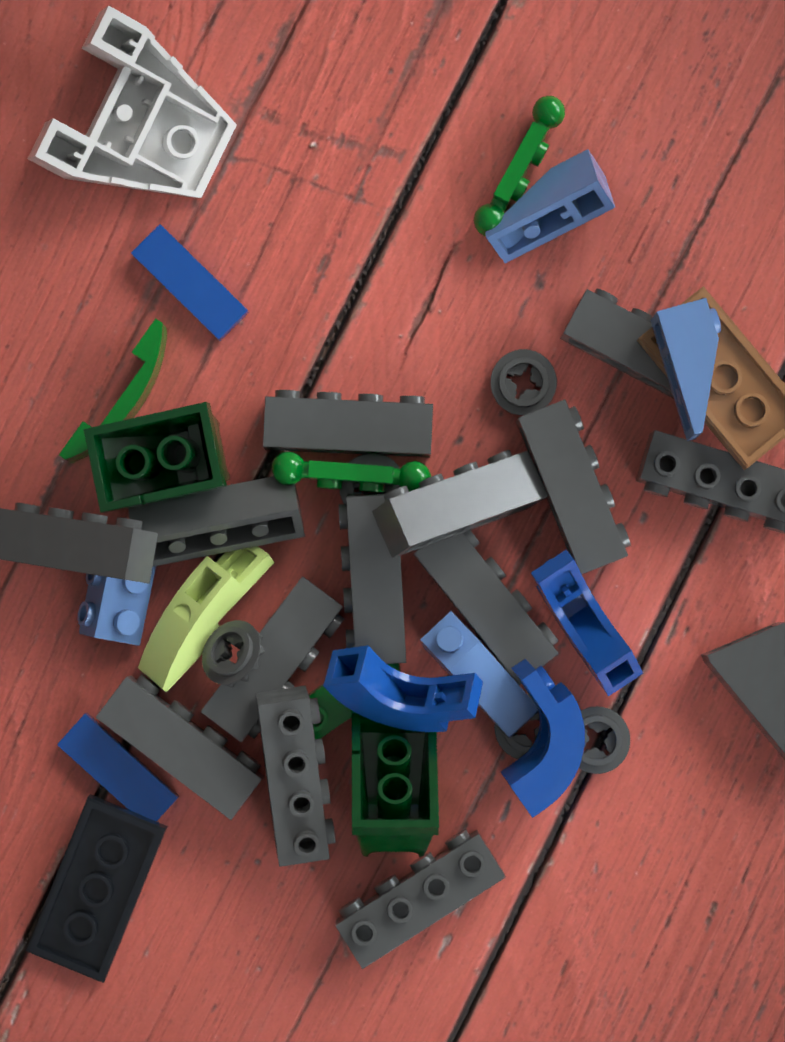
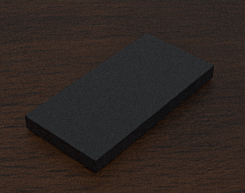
(96, 888)

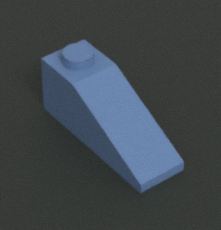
(552, 206)
(688, 351)
(462, 653)

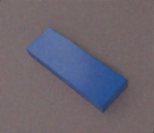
(189, 282)
(117, 769)

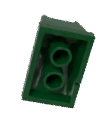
(156, 457)
(393, 787)

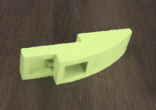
(196, 611)

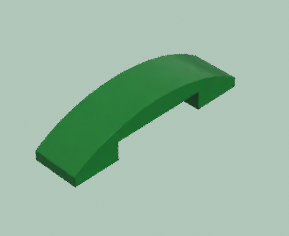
(151, 352)

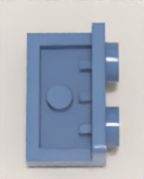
(114, 609)

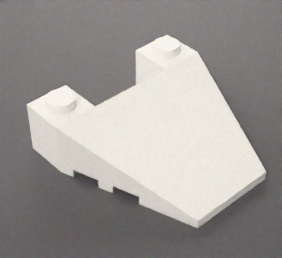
(152, 125)

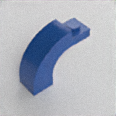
(586, 623)
(397, 699)
(558, 750)

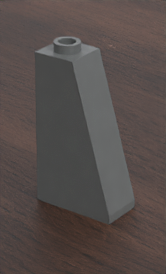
(755, 677)

